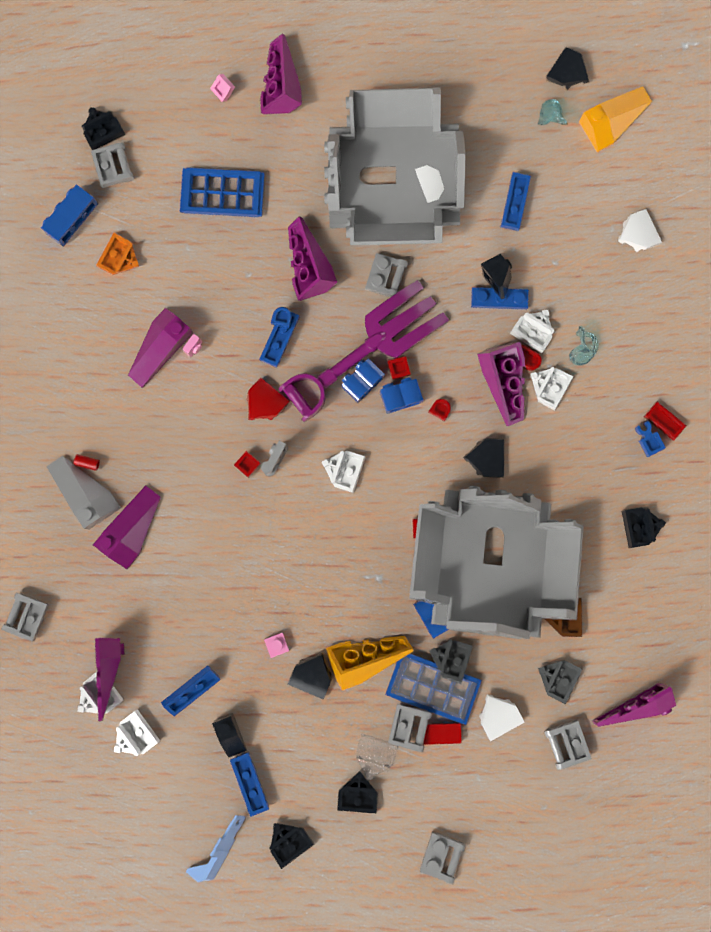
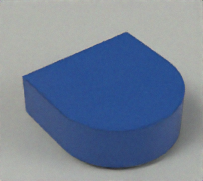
(282, 317)

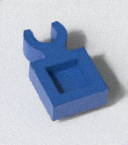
(651, 442)

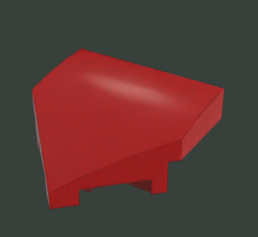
(264, 401)

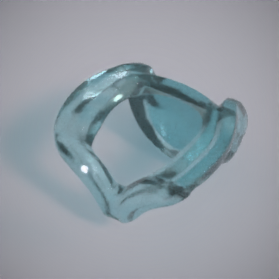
(551, 112)
(582, 354)

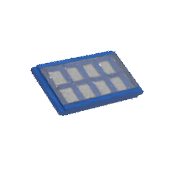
(222, 192)
(421, 685)

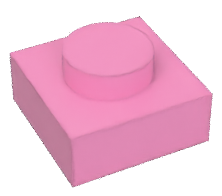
(222, 87)
(193, 345)
(276, 645)

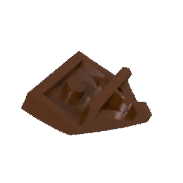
(568, 627)

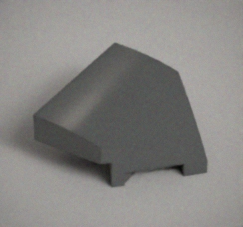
(452, 660)
(560, 679)

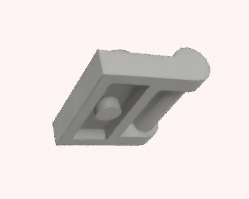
(106, 167)
(380, 272)
(277, 454)
(30, 619)
(403, 727)
(574, 744)
(436, 854)

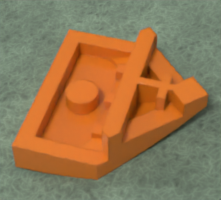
(118, 256)

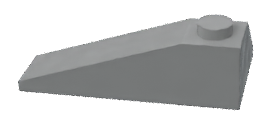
(84, 495)

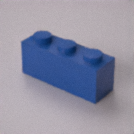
(69, 215)

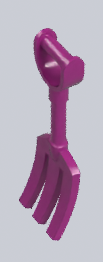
(378, 338)

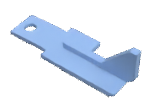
(208, 871)

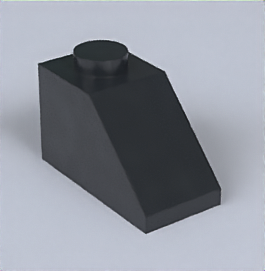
(498, 274)
(229, 735)

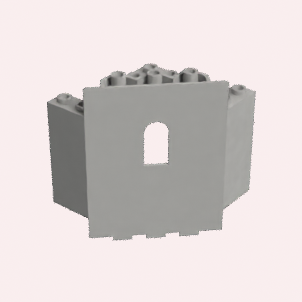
(401, 132)
(508, 600)

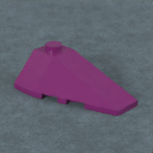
(282, 84)
(311, 267)
(160, 344)
(504, 375)
(127, 532)
(108, 658)
(649, 703)

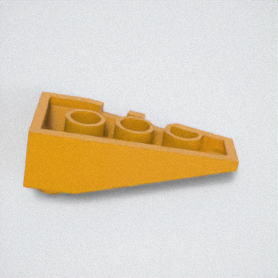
(613, 117)
(361, 661)

